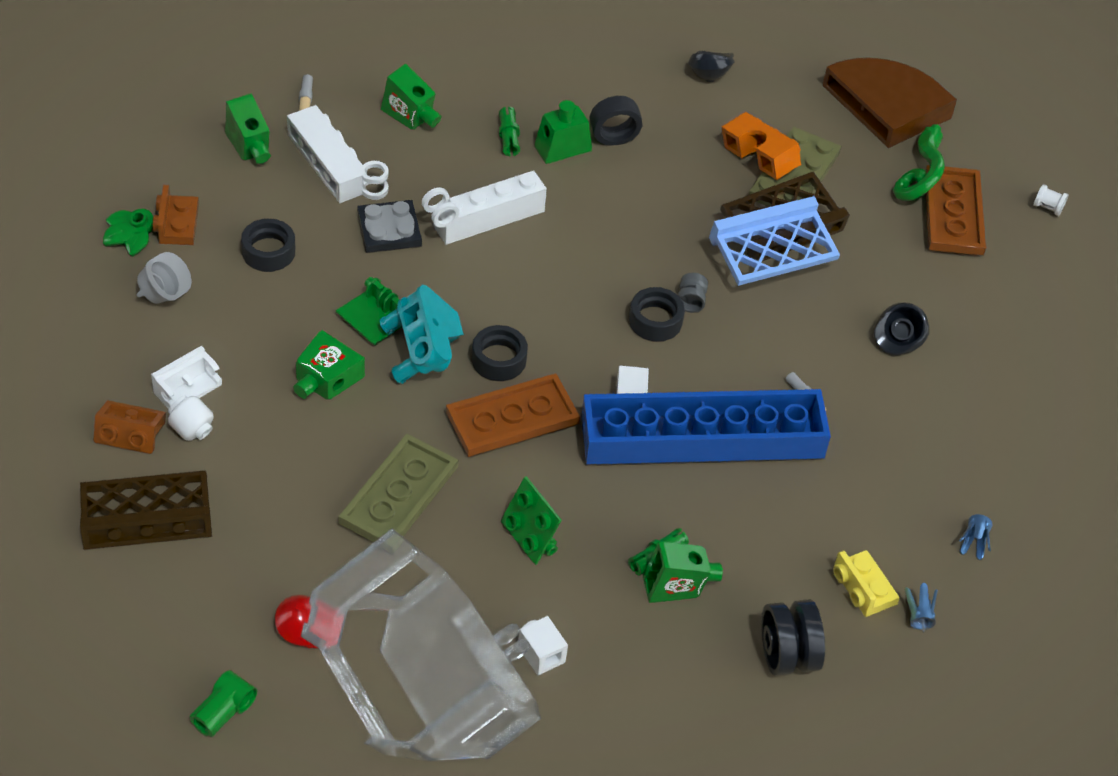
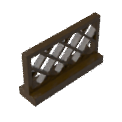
(833, 220)
(146, 524)

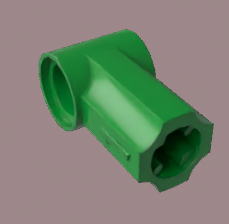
(228, 696)

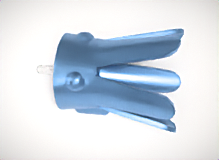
(979, 528)
(922, 616)

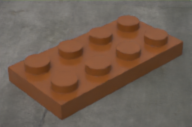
(956, 212)
(512, 414)

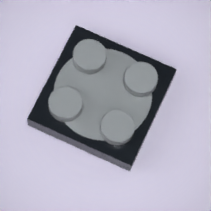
(389, 226)

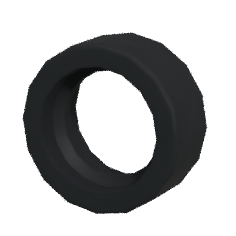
(612, 107)
(269, 229)
(660, 298)
(503, 336)

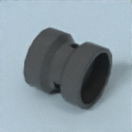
(692, 291)

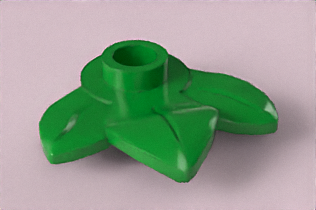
(126, 229)

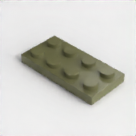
(815, 155)
(399, 489)

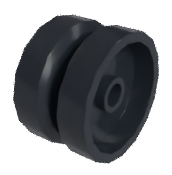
(793, 637)

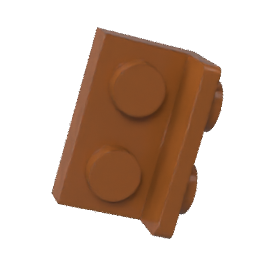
(176, 218)
(128, 426)

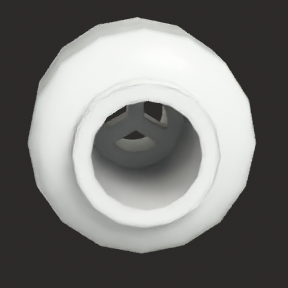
(190, 418)

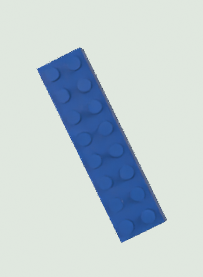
(704, 426)

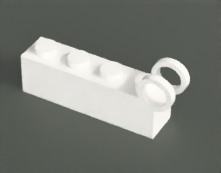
(332, 158)
(486, 207)

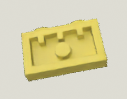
(865, 582)

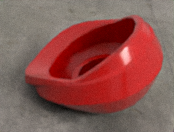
(291, 617)

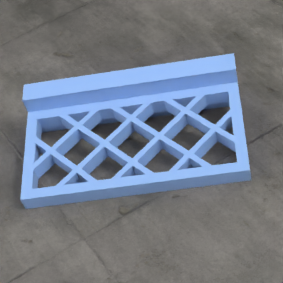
(761, 223)

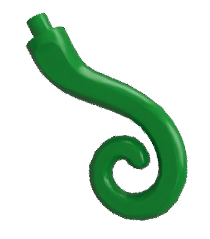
(928, 148)

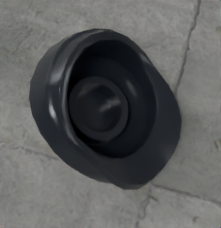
(711, 64)
(901, 329)

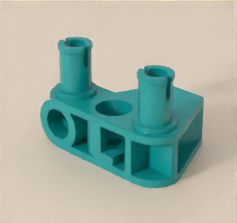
(428, 330)

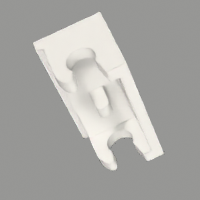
(187, 376)

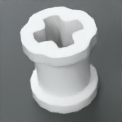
(1051, 200)

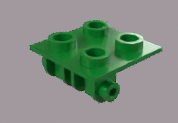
(366, 310)
(532, 521)

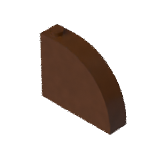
(889, 97)

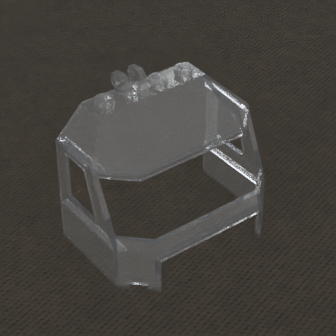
(435, 649)

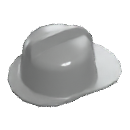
(164, 278)

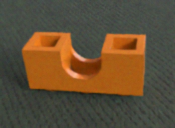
(774, 150)

